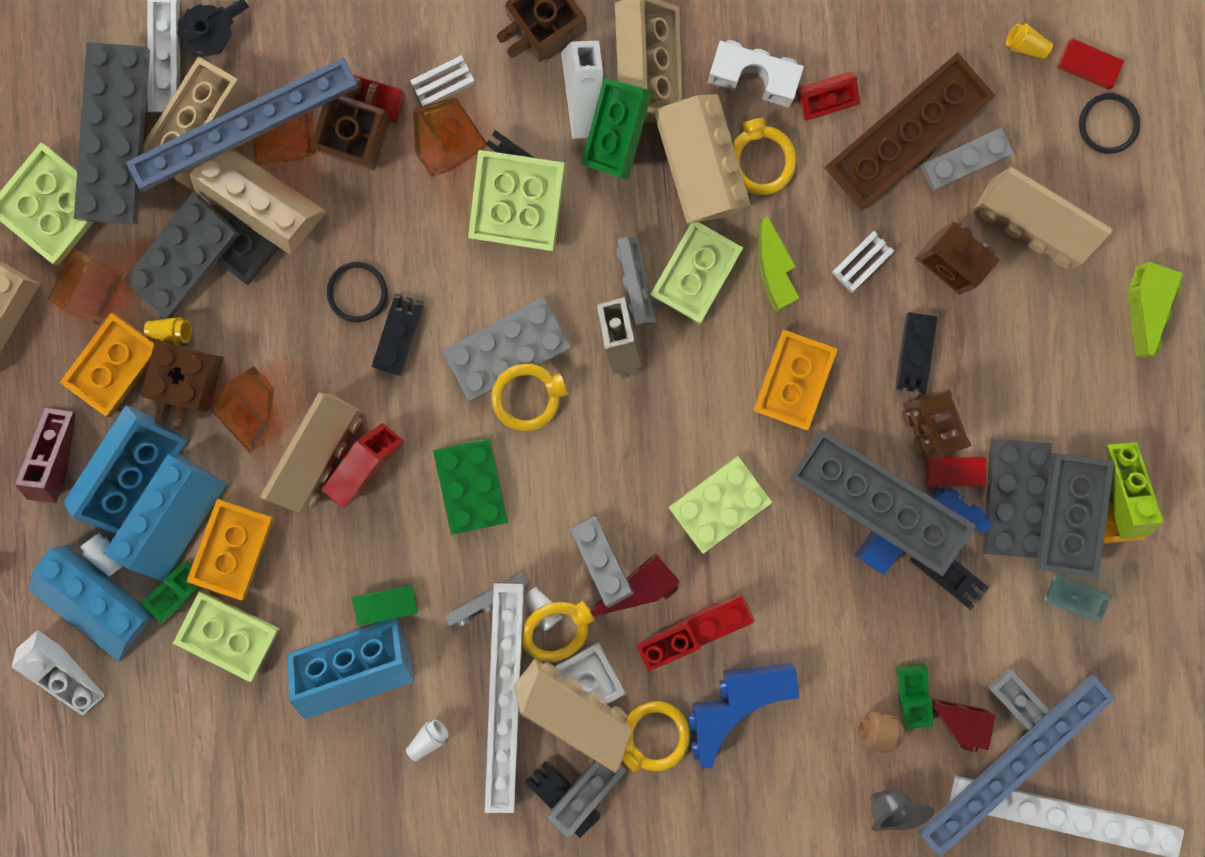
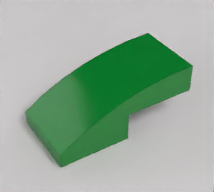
(170, 594)
(384, 605)
(914, 696)

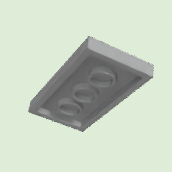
(519, 338)

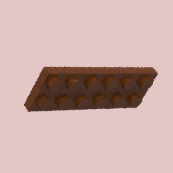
(909, 131)

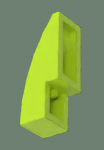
(774, 266)

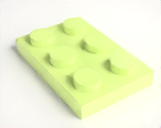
(696, 271)
(720, 504)
(226, 635)

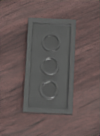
(181, 256)
(1016, 496)
(1075, 515)

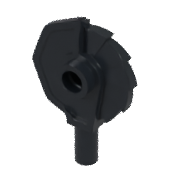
(208, 29)

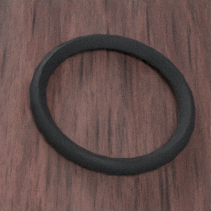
(1136, 120)
(340, 270)

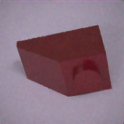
(966, 724)

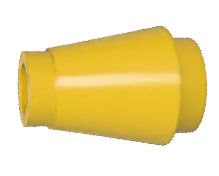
(1028, 41)
(169, 330)

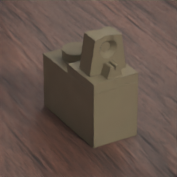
(619, 337)

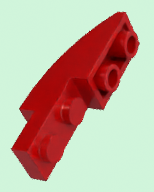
(694, 632)

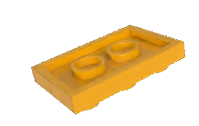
(109, 365)
(795, 380)
(230, 549)

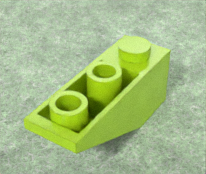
(1150, 303)
(1132, 492)

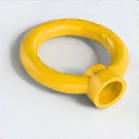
(755, 130)
(555, 388)
(581, 616)
(635, 759)

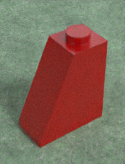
(362, 465)

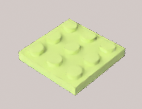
(516, 200)
(41, 204)

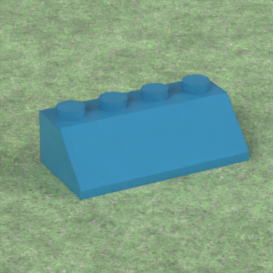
(121, 469)
(166, 517)
(89, 600)
(349, 668)

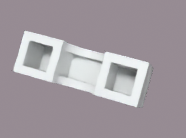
(779, 75)

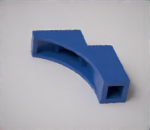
(881, 554)
(744, 693)

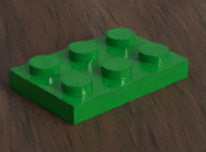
(616, 128)
(470, 486)

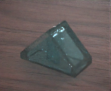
(1078, 598)

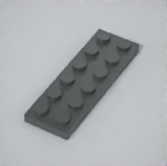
(111, 132)
(883, 502)

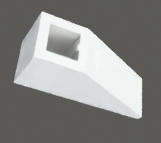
(583, 84)
(56, 672)

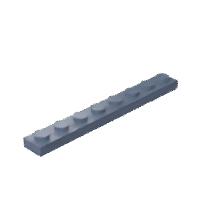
(242, 124)
(1016, 765)

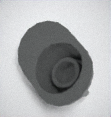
(897, 812)

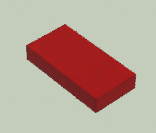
(1090, 64)
(956, 471)

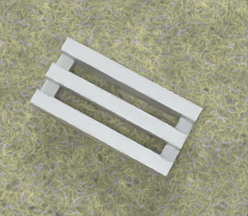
(437, 72)
(879, 245)

